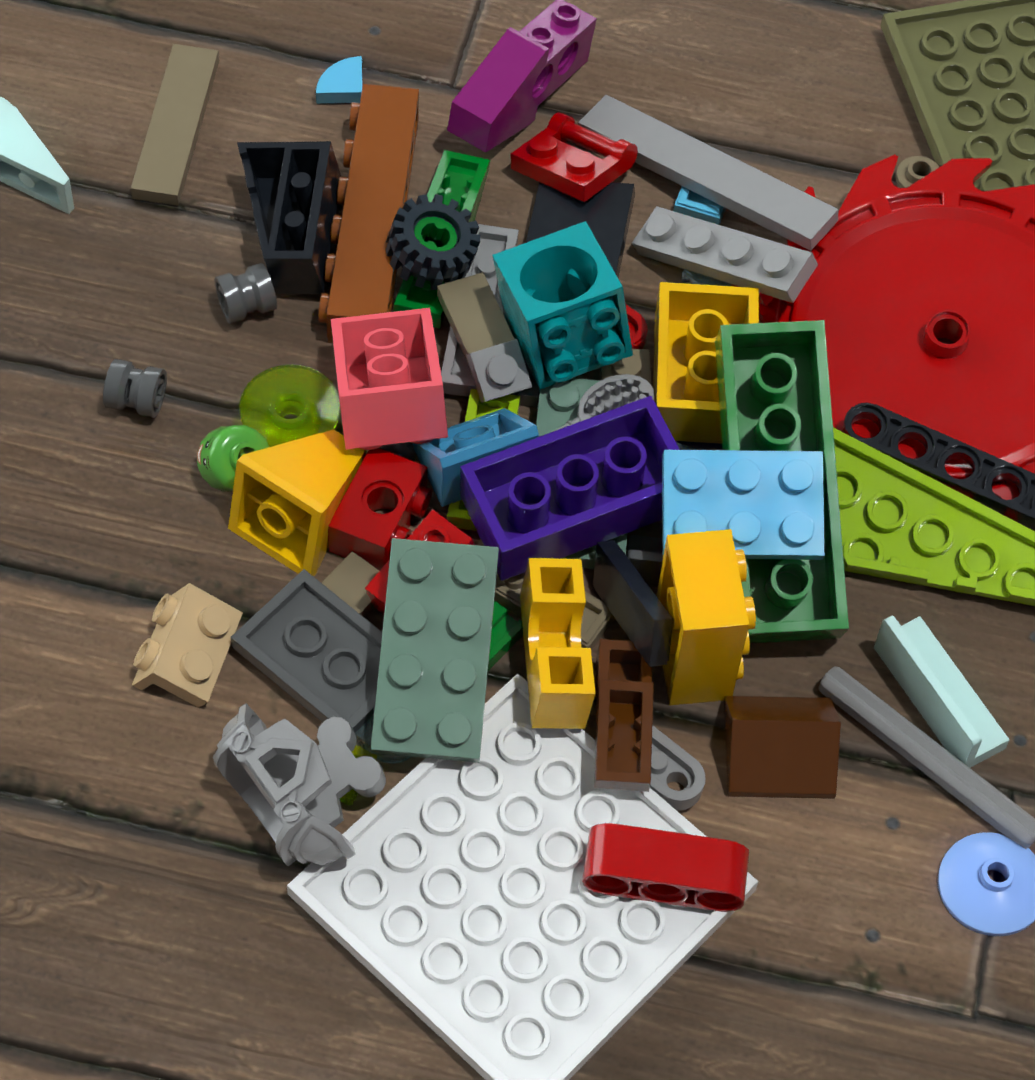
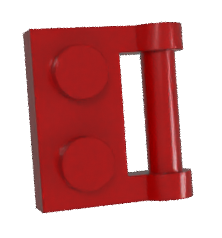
(570, 169)

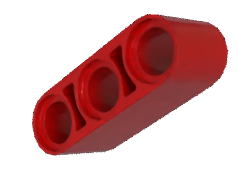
(666, 867)

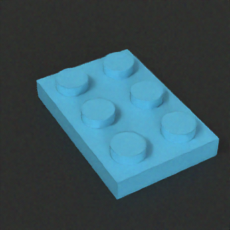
(763, 496)

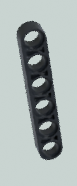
(942, 449)

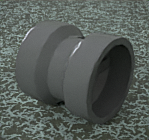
(245, 293)
(134, 388)

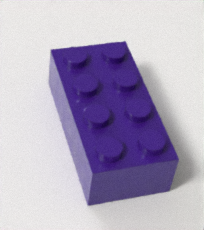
(569, 486)

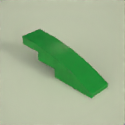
(456, 178)

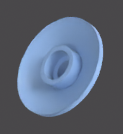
(979, 901)

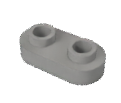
(674, 764)

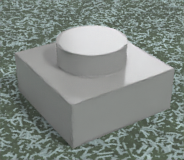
(499, 370)

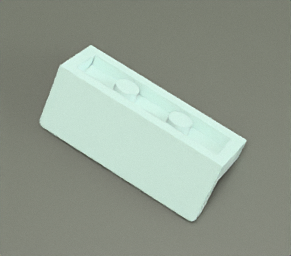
(939, 691)

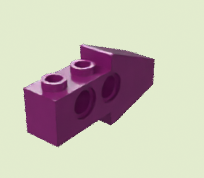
(521, 75)

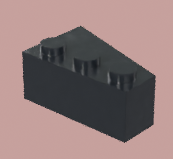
(293, 209)

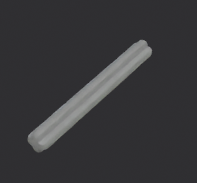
(929, 756)

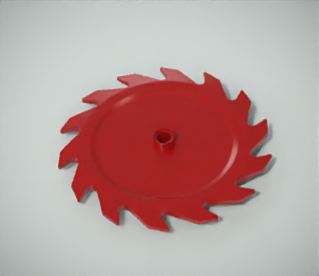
(920, 270)

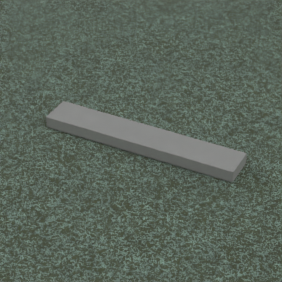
(714, 174)

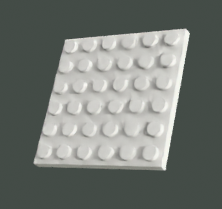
(479, 903)

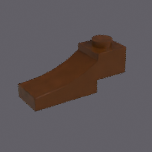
(623, 717)

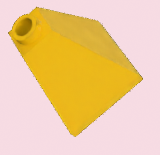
(290, 495)

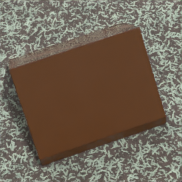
(781, 747)

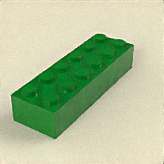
(780, 400)

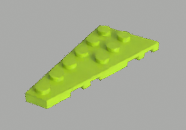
(924, 532)

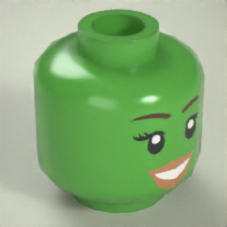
(222, 449)

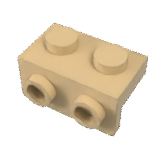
(187, 644)

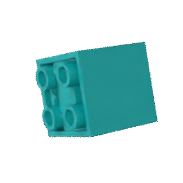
(563, 304)

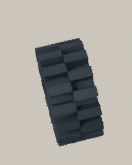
(424, 258)

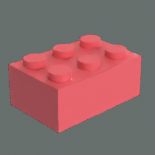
(389, 379)

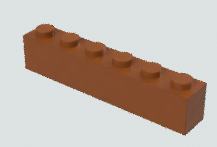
(371, 195)

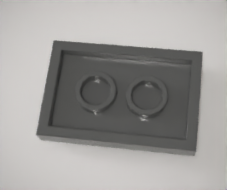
(315, 650)

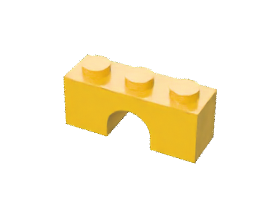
(556, 665)

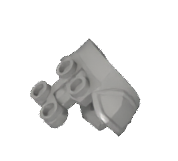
(296, 782)

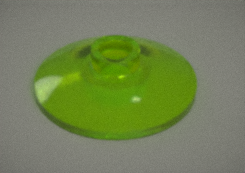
(285, 392)

